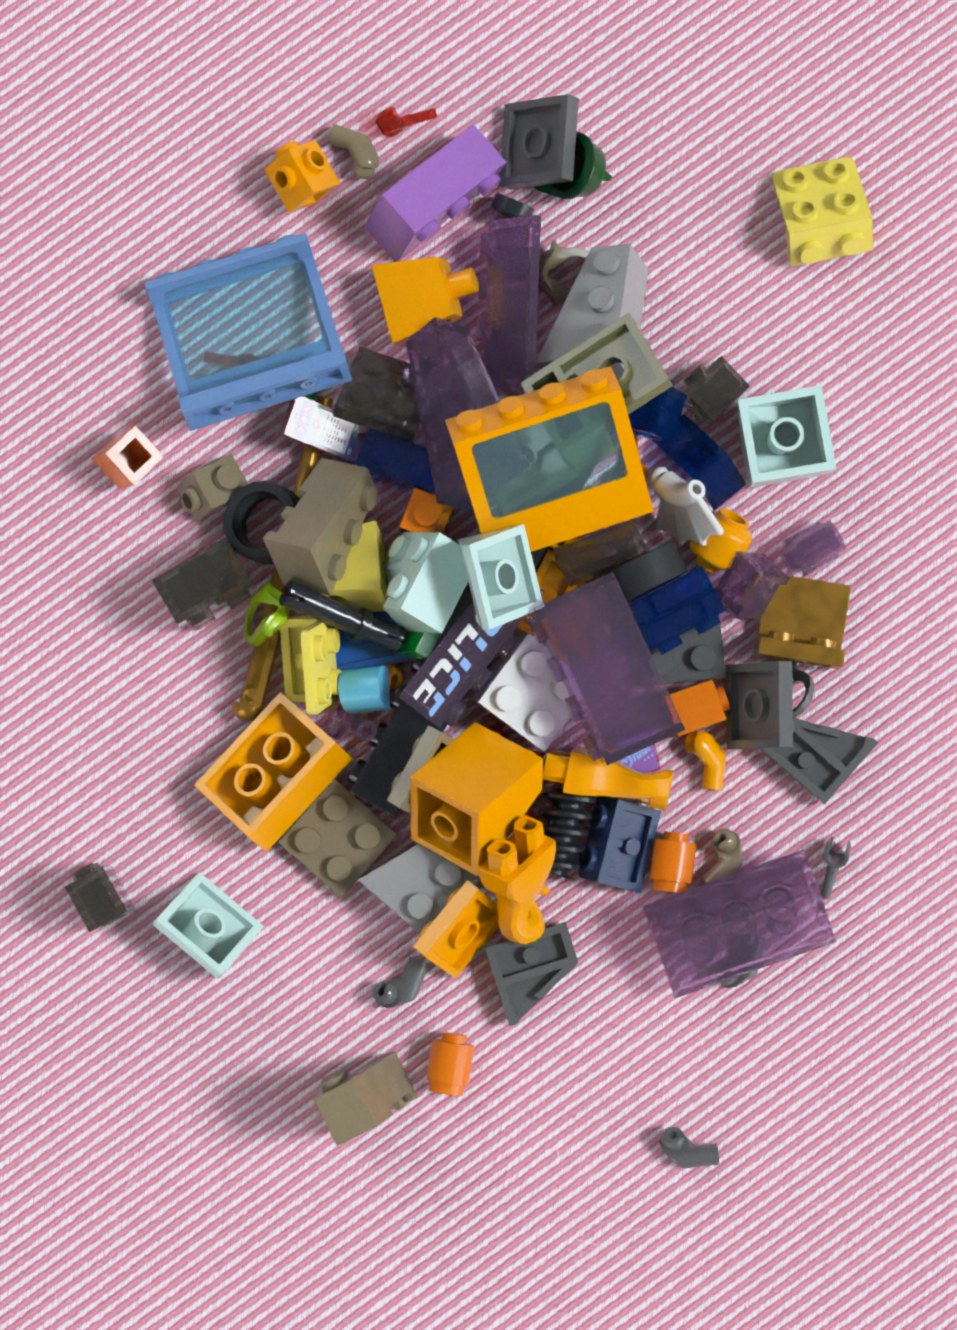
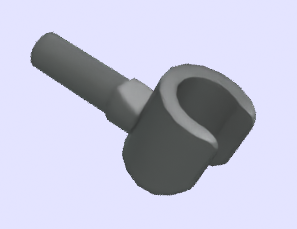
(834, 862)

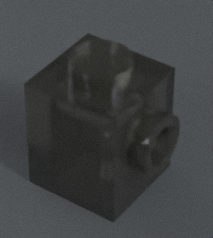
(713, 390)

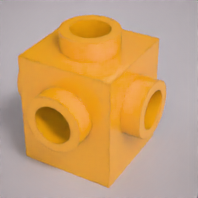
(301, 175)

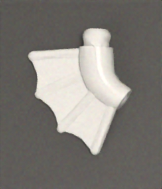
(682, 508)

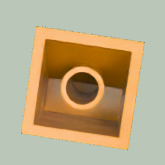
(472, 795)

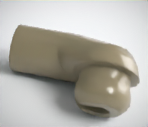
(360, 148)
(727, 855)

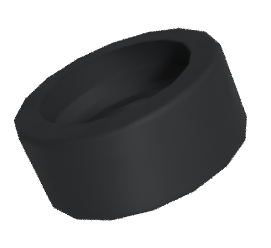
(239, 509)
(650, 571)

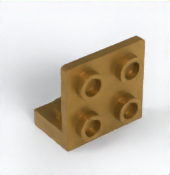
(805, 623)

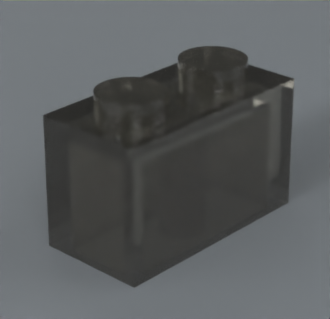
(98, 896)

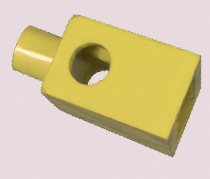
(365, 576)

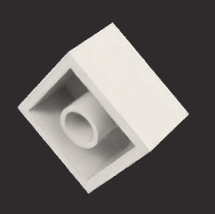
(525, 693)

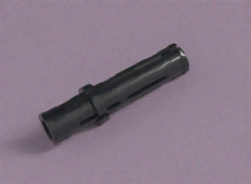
(359, 623)

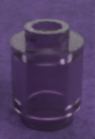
(812, 548)

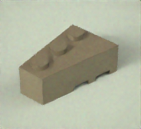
(323, 525)
(364, 1097)

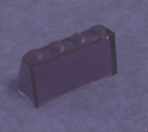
(605, 670)

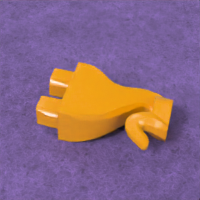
(614, 780)
(516, 876)

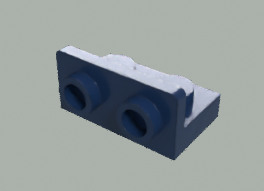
(619, 843)

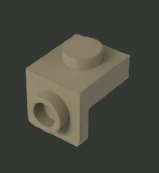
(211, 487)

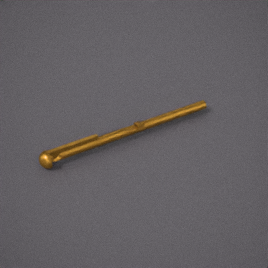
(264, 656)

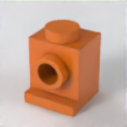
(425, 514)

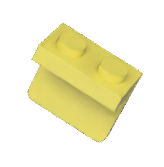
(823, 211)
(310, 662)

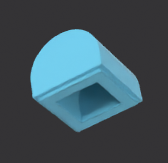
(364, 689)

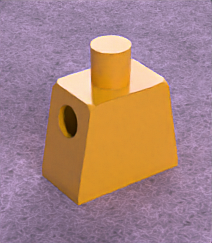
(418, 292)

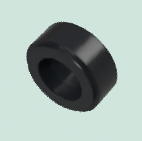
(510, 206)

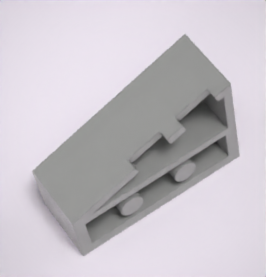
(604, 290)
(416, 884)

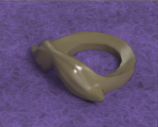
(553, 258)

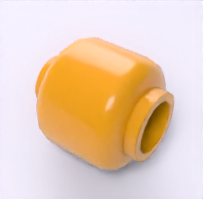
(722, 548)

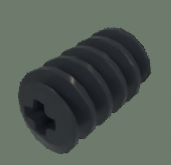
(565, 826)

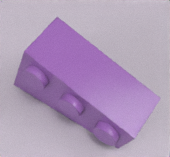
(434, 193)

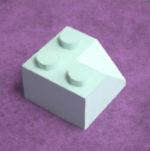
(785, 436)
(424, 580)

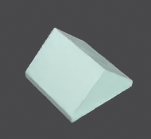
(501, 575)
(208, 925)

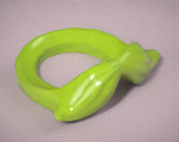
(271, 623)

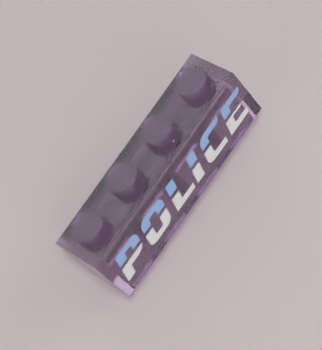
(457, 666)

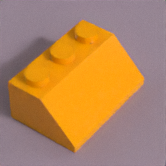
(273, 772)

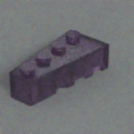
(447, 382)

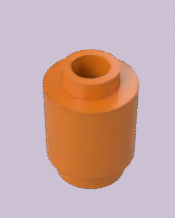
(672, 862)
(450, 1064)

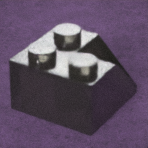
(205, 585)

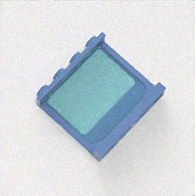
(248, 331)

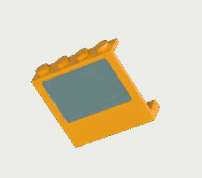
(553, 460)

